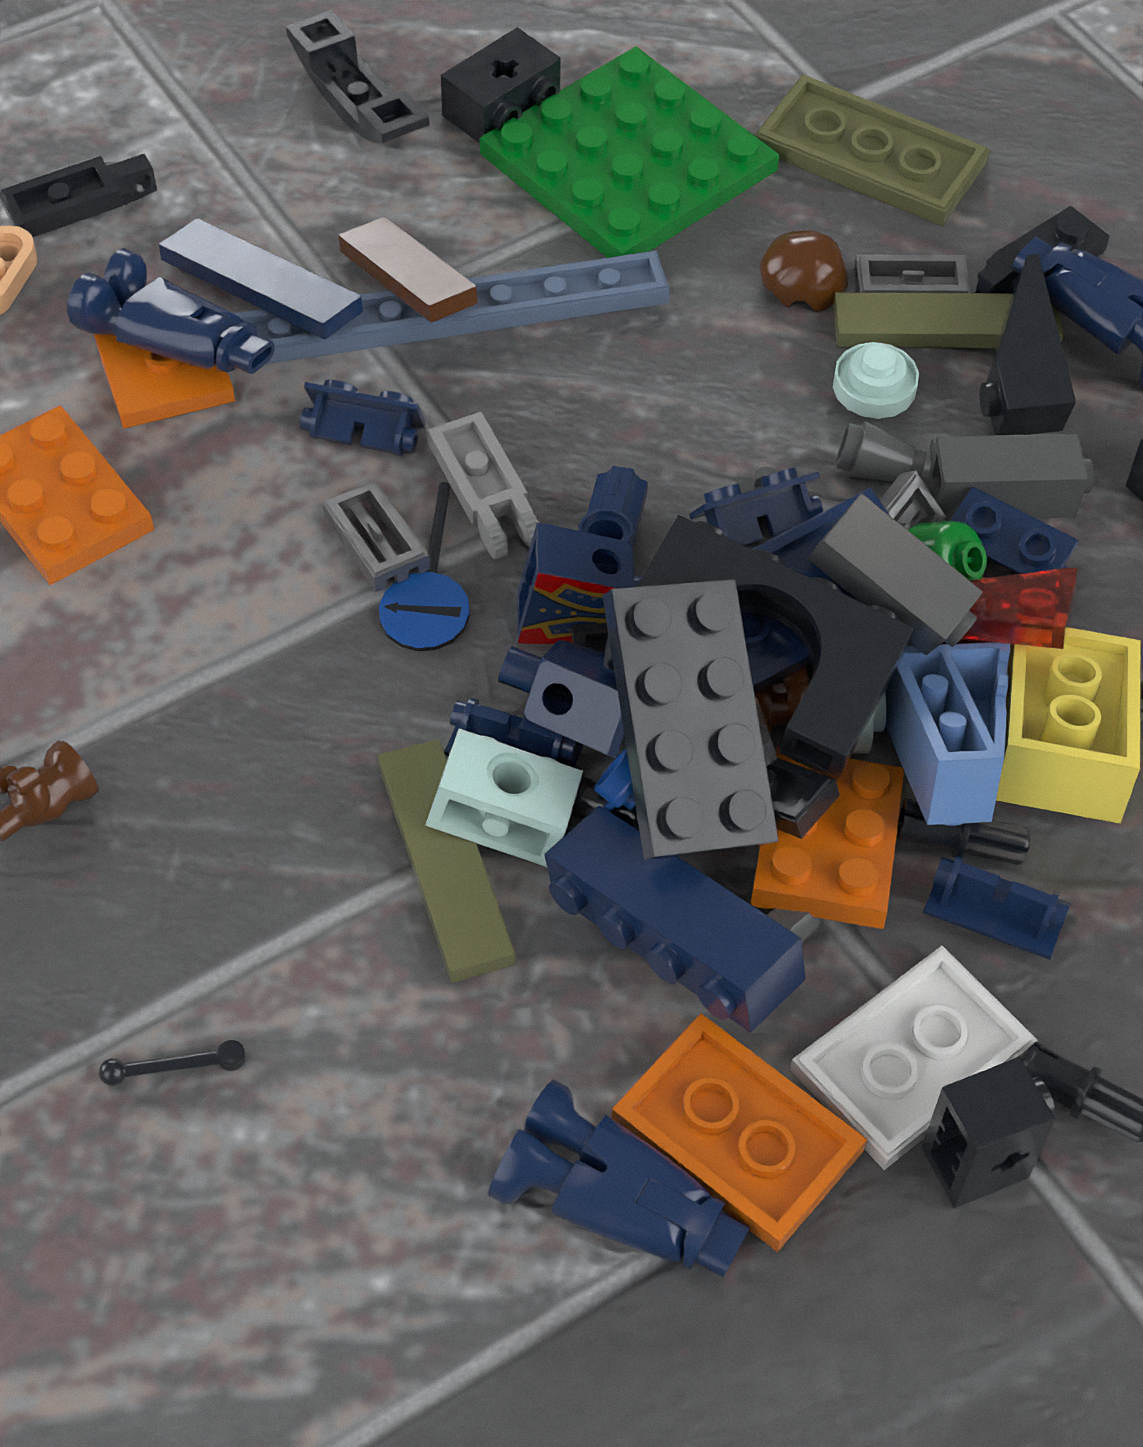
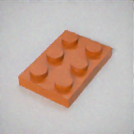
(64, 497)
(845, 858)
(740, 1130)

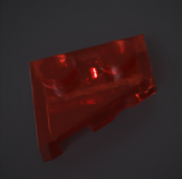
(1025, 608)

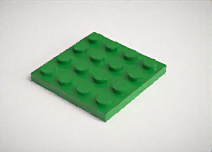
(629, 155)

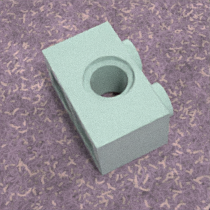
(504, 797)

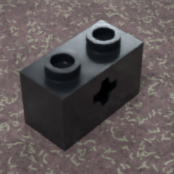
(499, 83)
(988, 1131)

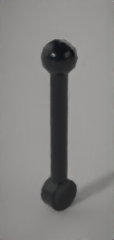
(229, 1056)

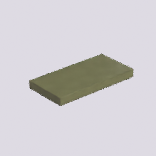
(873, 149)

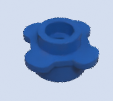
(616, 784)

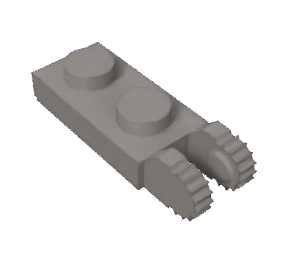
(482, 480)

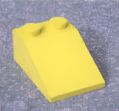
(1073, 726)

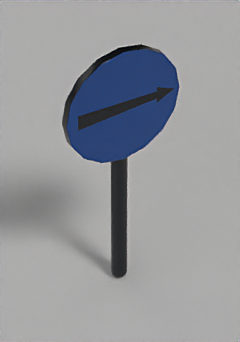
(428, 606)

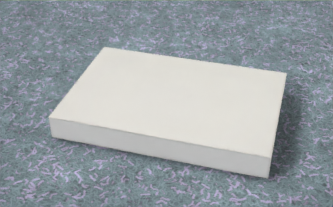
(904, 1045)

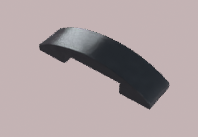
(349, 84)

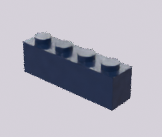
(676, 920)

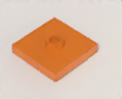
(157, 387)

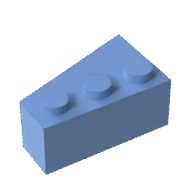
(951, 728)

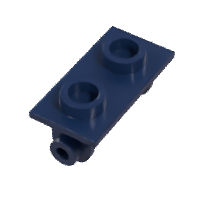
(341, 407)
(781, 500)
(1013, 536)
(512, 731)
(996, 907)

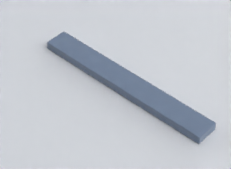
(502, 303)

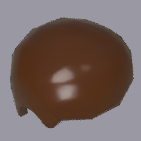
(804, 268)

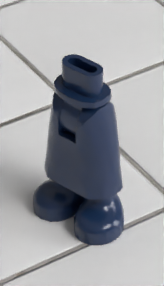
(1091, 293)
(164, 318)
(616, 1186)

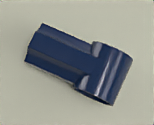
(616, 505)

